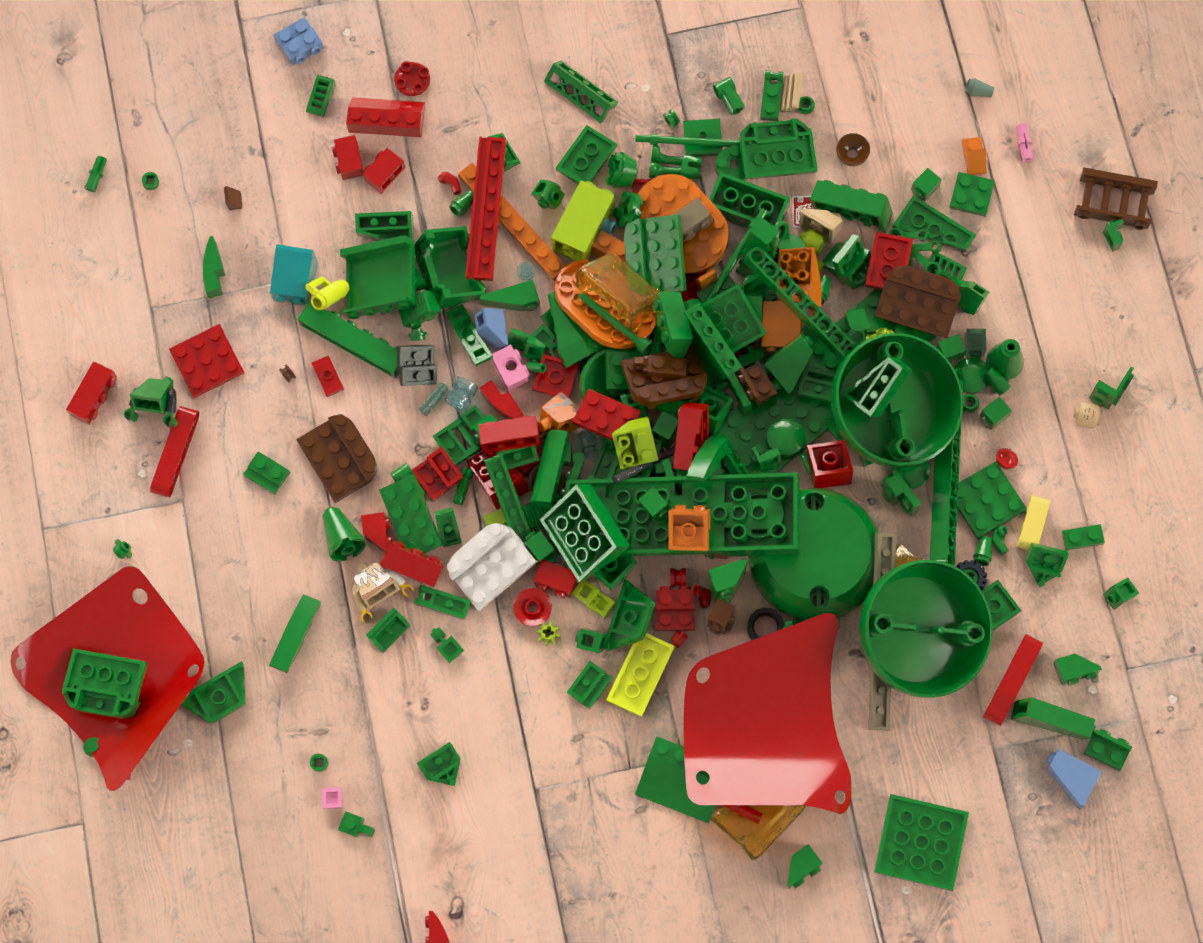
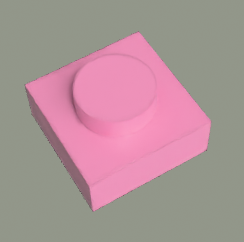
(332, 798)

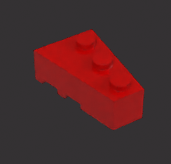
(691, 433)

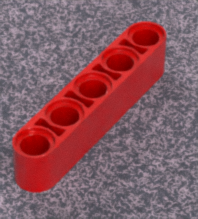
(174, 452)
(1013, 680)

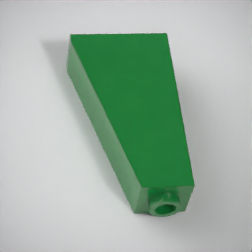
(1052, 718)

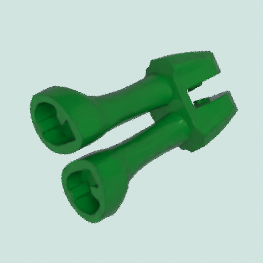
(688, 163)

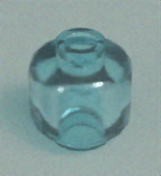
(587, 443)

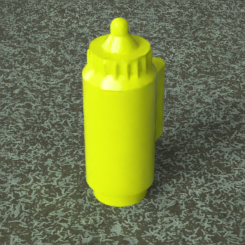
(329, 294)

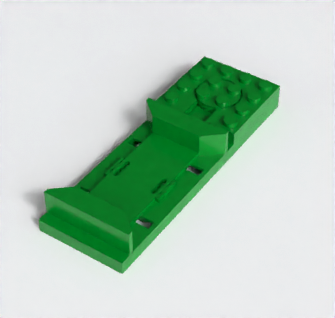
(746, 512)

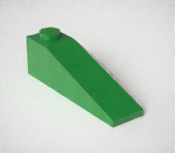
(573, 342)

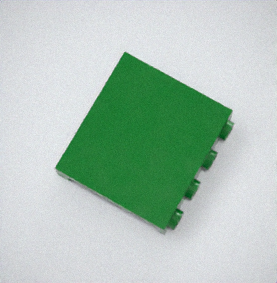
(380, 276)
(712, 350)

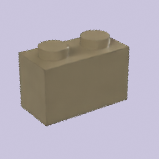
(694, 218)

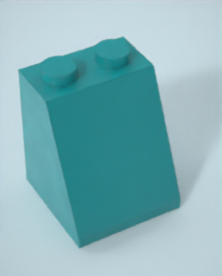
(291, 272)

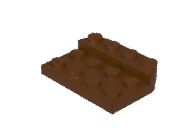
(919, 300)
(658, 390)
(339, 456)

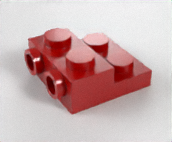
(675, 609)

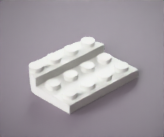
(490, 563)

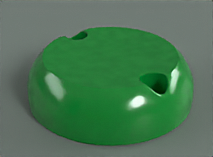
(919, 416)
(832, 561)
(924, 628)

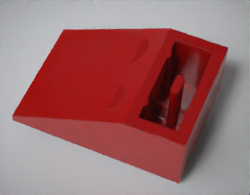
(480, 471)

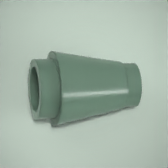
(978, 88)

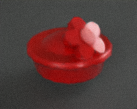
(1006, 458)

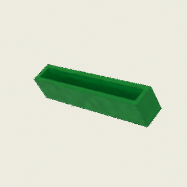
(350, 338)

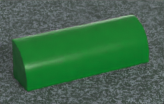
(549, 469)

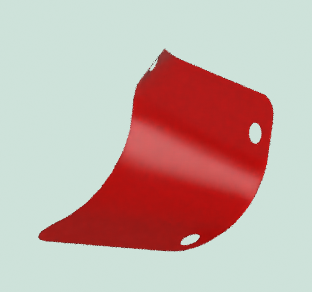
(114, 625)
(767, 722)

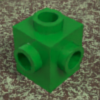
(548, 194)

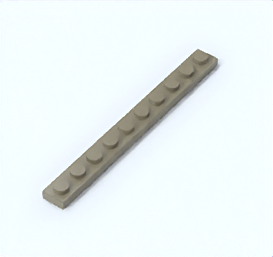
(879, 691)

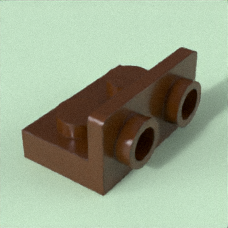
(757, 384)

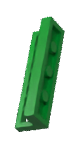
(585, 87)

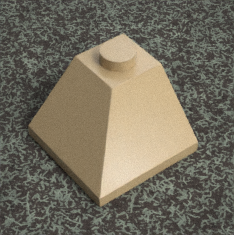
(821, 221)

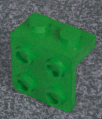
(1106, 395)

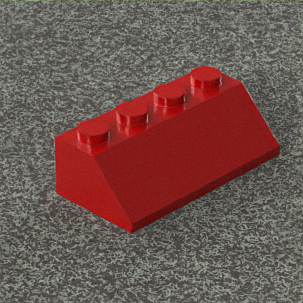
(385, 117)

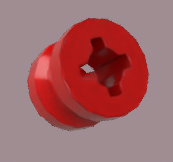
(677, 577)

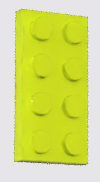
(640, 674)

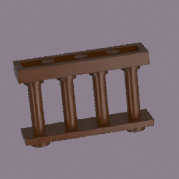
(1126, 184)

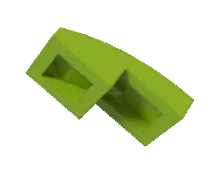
(593, 599)

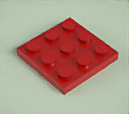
(206, 360)

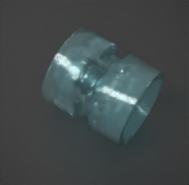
(462, 392)

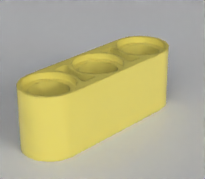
(1033, 522)

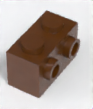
(721, 617)

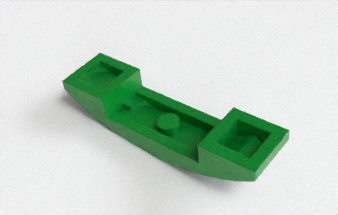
(468, 335)

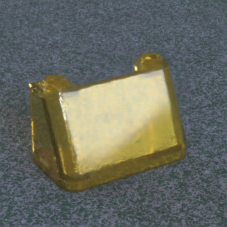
(618, 287)
(755, 838)

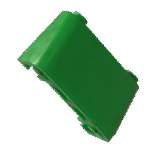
(443, 265)

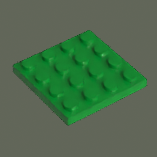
(921, 842)

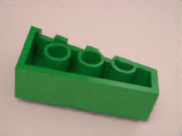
(853, 203)

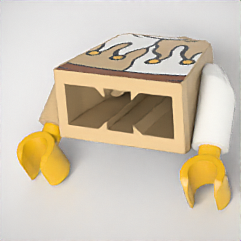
(374, 585)

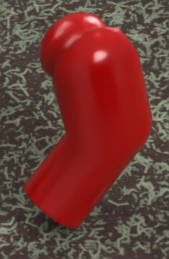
(446, 177)
(704, 595)

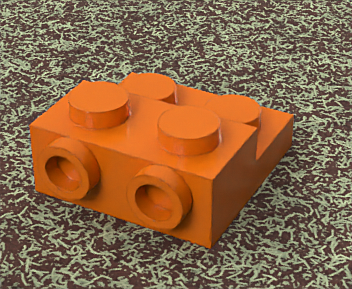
(689, 528)

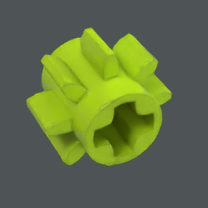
(551, 639)

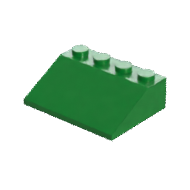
(584, 531)
(665, 781)

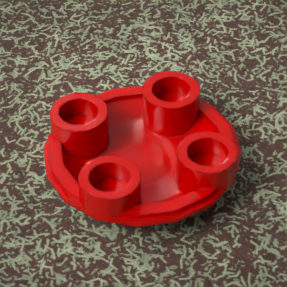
(412, 78)

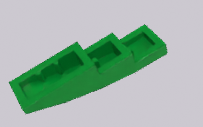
(294, 633)

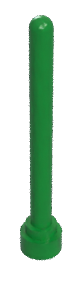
(643, 345)

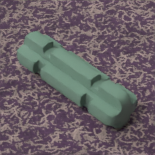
(433, 399)

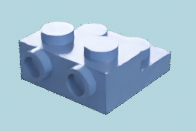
(299, 41)

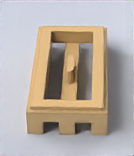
(791, 92)

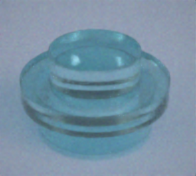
(526, 271)

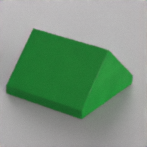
(616, 571)

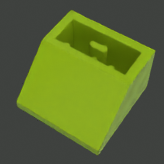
(635, 443)

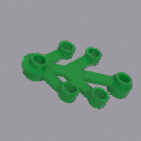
(916, 248)

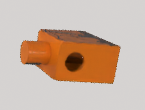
(558, 414)

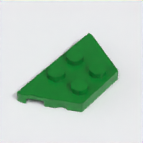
(629, 618)
(218, 695)

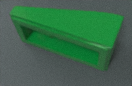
(319, 81)
(948, 262)

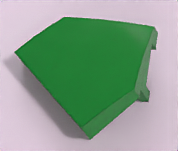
(1045, 562)
(441, 765)

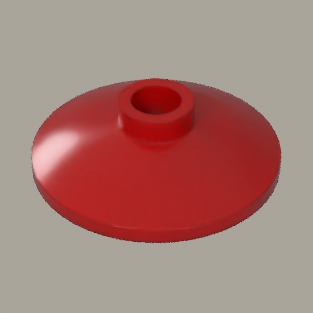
(528, 598)

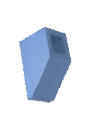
(492, 327)

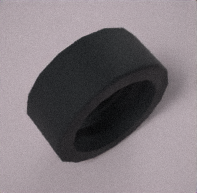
(759, 613)

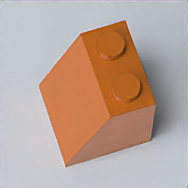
(780, 325)

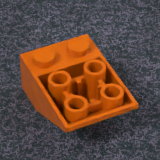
(802, 268)

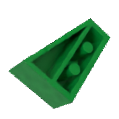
(384, 225)
(879, 387)

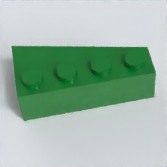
(762, 236)

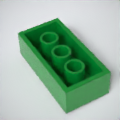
(742, 201)

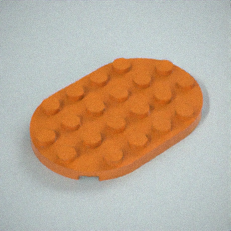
(670, 194)
(590, 321)

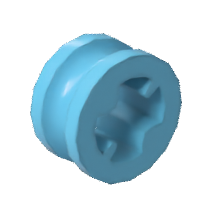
(609, 226)

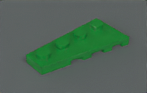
(920, 215)

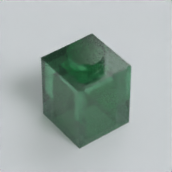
(975, 343)

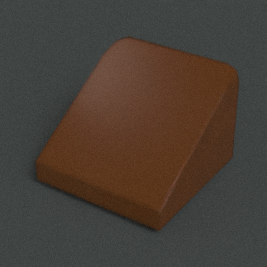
(233, 198)

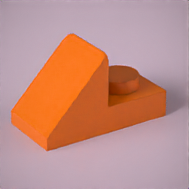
(974, 156)

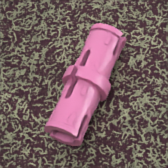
(1024, 142)

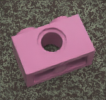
(511, 379)

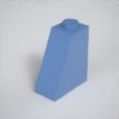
(1073, 776)

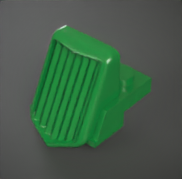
(849, 262)

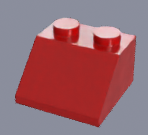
(830, 464)

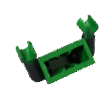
(154, 397)

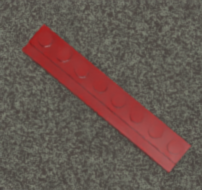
(486, 208)

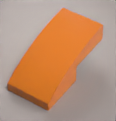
(706, 280)

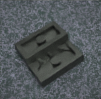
(416, 365)

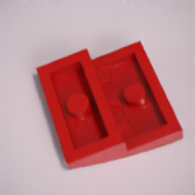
(437, 474)

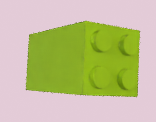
(582, 221)

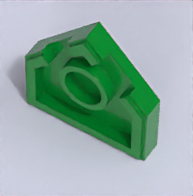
(664, 470)

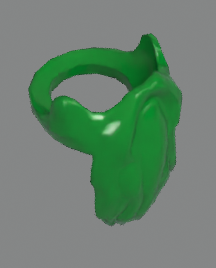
(787, 240)

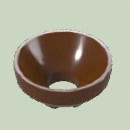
(855, 142)

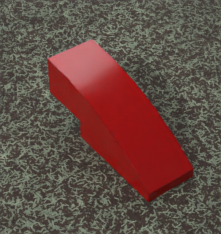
(502, 404)

